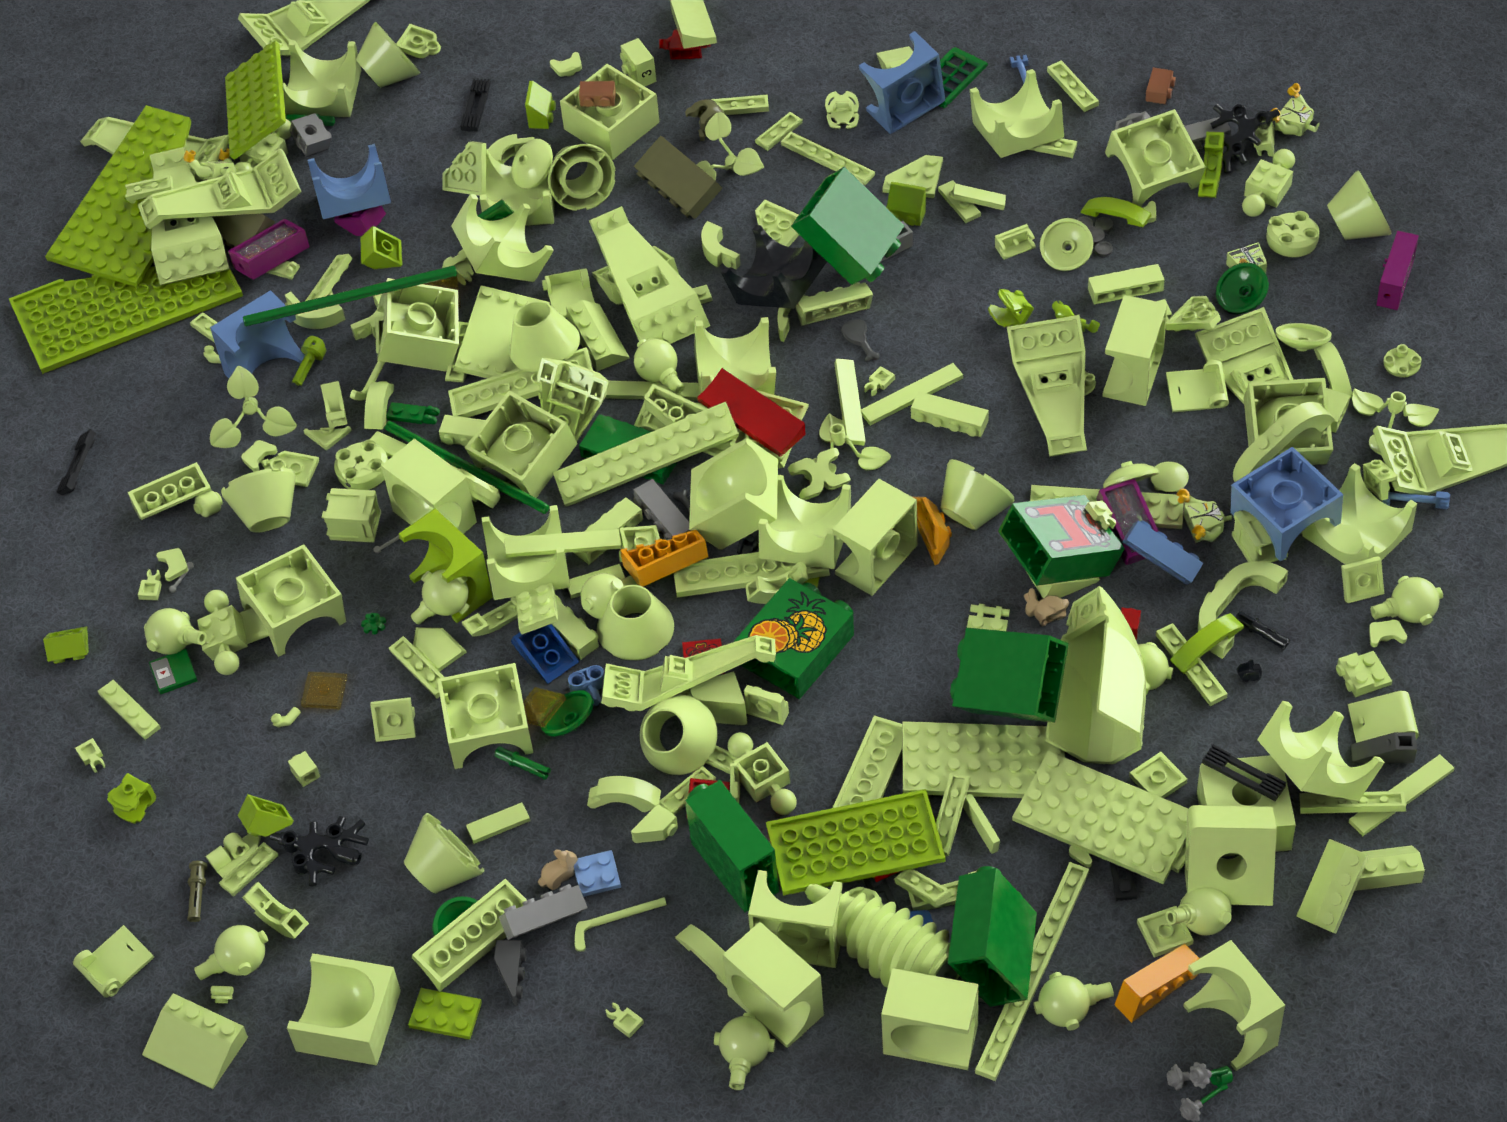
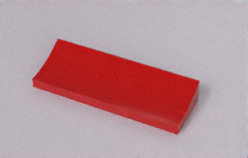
(754, 413)

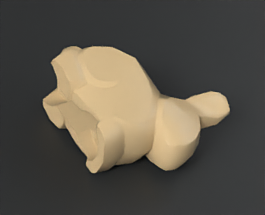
(1046, 609)
(558, 870)

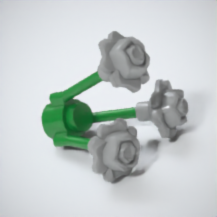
(1200, 1077)

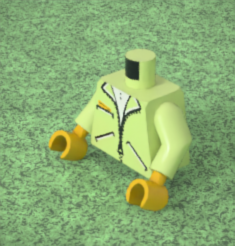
(1295, 115)
(210, 169)
(1203, 517)

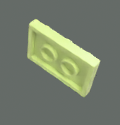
(536, 608)

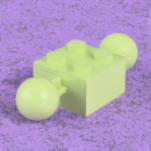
(265, 148)
(1268, 183)
(224, 632)
(762, 773)

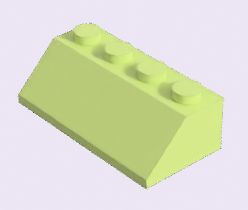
(834, 303)
(596, 334)
(168, 491)
(1391, 868)
(1332, 886)

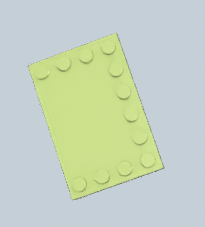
(488, 333)

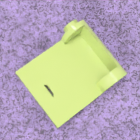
(567, 289)
(1198, 388)
(1382, 716)
(113, 962)

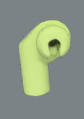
(210, 355)
(281, 721)

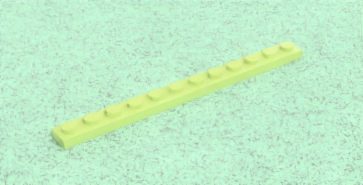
(1043, 948)

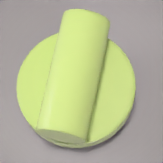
(221, 993)

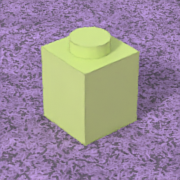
(304, 769)

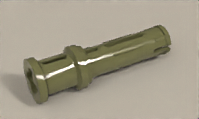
(196, 884)

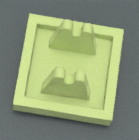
(462, 266)

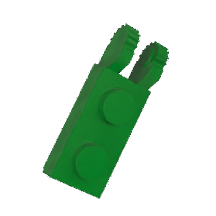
(412, 413)

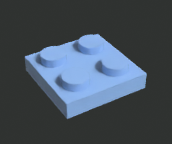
(597, 873)

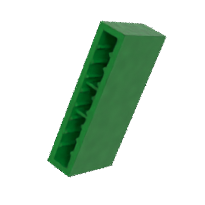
(609, 433)

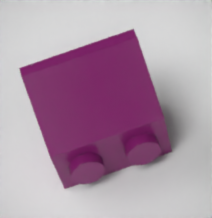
(361, 221)

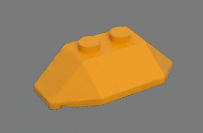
(932, 528)

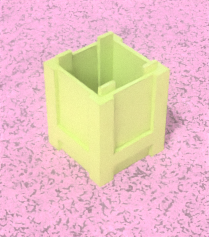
(352, 515)
(1253, 538)

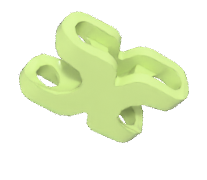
(819, 474)

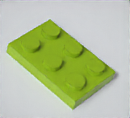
(445, 1013)

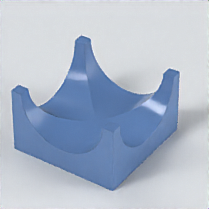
(907, 89)
(354, 193)
(255, 343)
(1287, 498)

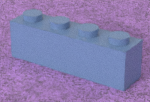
(1162, 552)

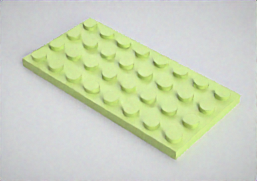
(994, 756)
(1104, 817)

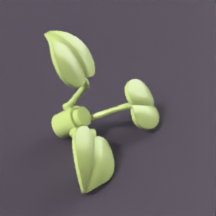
(747, 160)
(245, 385)
(1368, 404)
(834, 432)

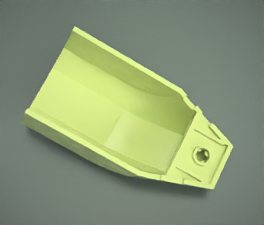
(1101, 685)

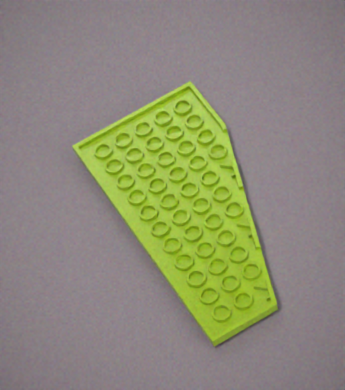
(106, 230)
(96, 313)

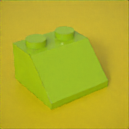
(539, 106)
(907, 202)
(380, 249)
(66, 644)
(263, 816)

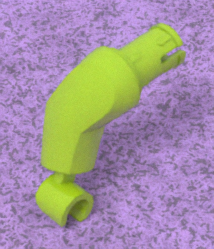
(1064, 311)

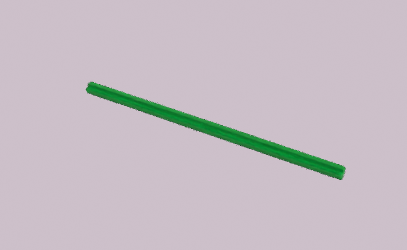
(349, 296)
(472, 469)

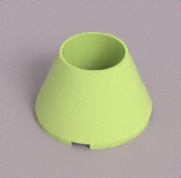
(384, 59)
(589, 188)
(1357, 211)
(539, 334)
(971, 496)
(262, 498)
(638, 636)
(697, 740)
(440, 857)

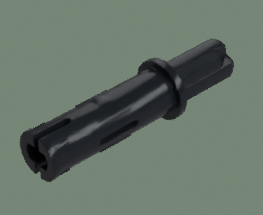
(1263, 630)

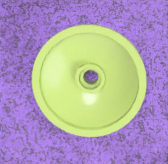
(532, 163)
(1059, 236)
(1303, 335)
(1130, 471)

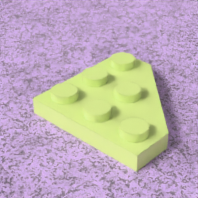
(467, 171)
(921, 172)
(777, 222)
(1194, 315)

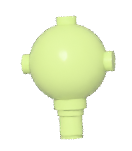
(656, 362)
(599, 590)
(441, 597)
(1412, 601)
(171, 631)
(1155, 665)
(1202, 911)
(236, 951)
(1067, 1000)
(743, 1044)

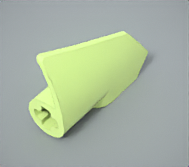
(233, 854)

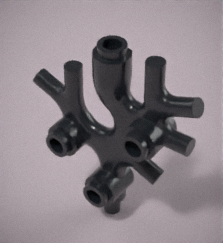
(1245, 132)
(304, 862)

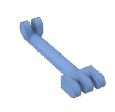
(1020, 63)
(1441, 499)

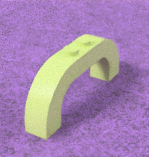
(1280, 434)
(1244, 575)

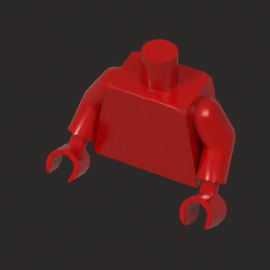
(676, 48)

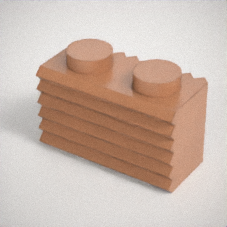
(1159, 86)
(597, 93)

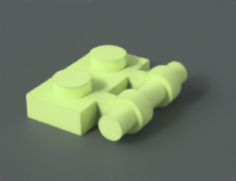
(985, 622)

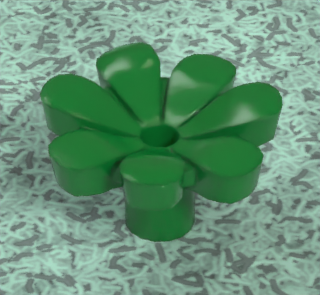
(373, 622)

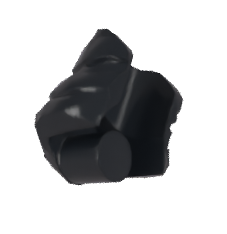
(747, 545)
(1249, 671)

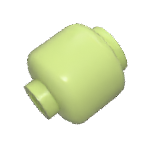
(208, 503)

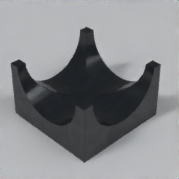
(777, 274)

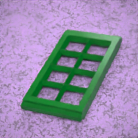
(967, 58)

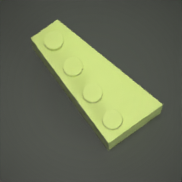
(669, 406)

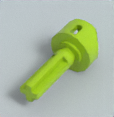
(311, 353)

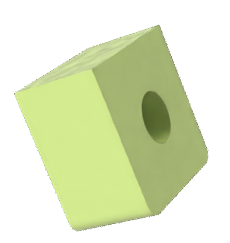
(1220, 790)
(1238, 830)

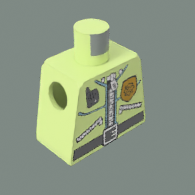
(1248, 254)

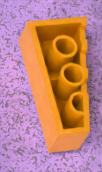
(664, 557)
(1155, 982)

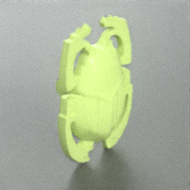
(842, 109)

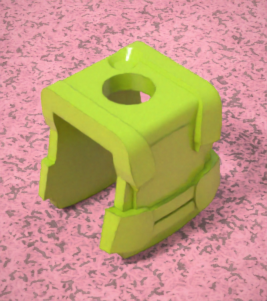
(1015, 303)
(131, 799)

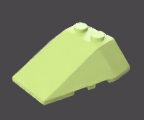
(571, 393)

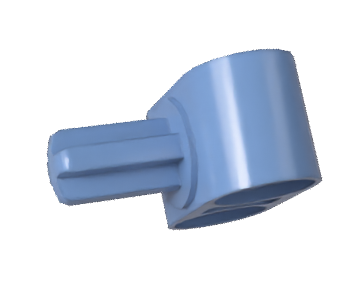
(589, 680)

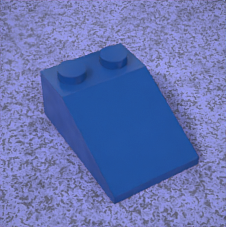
(545, 652)

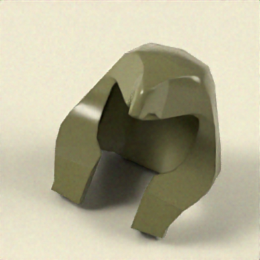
(704, 110)

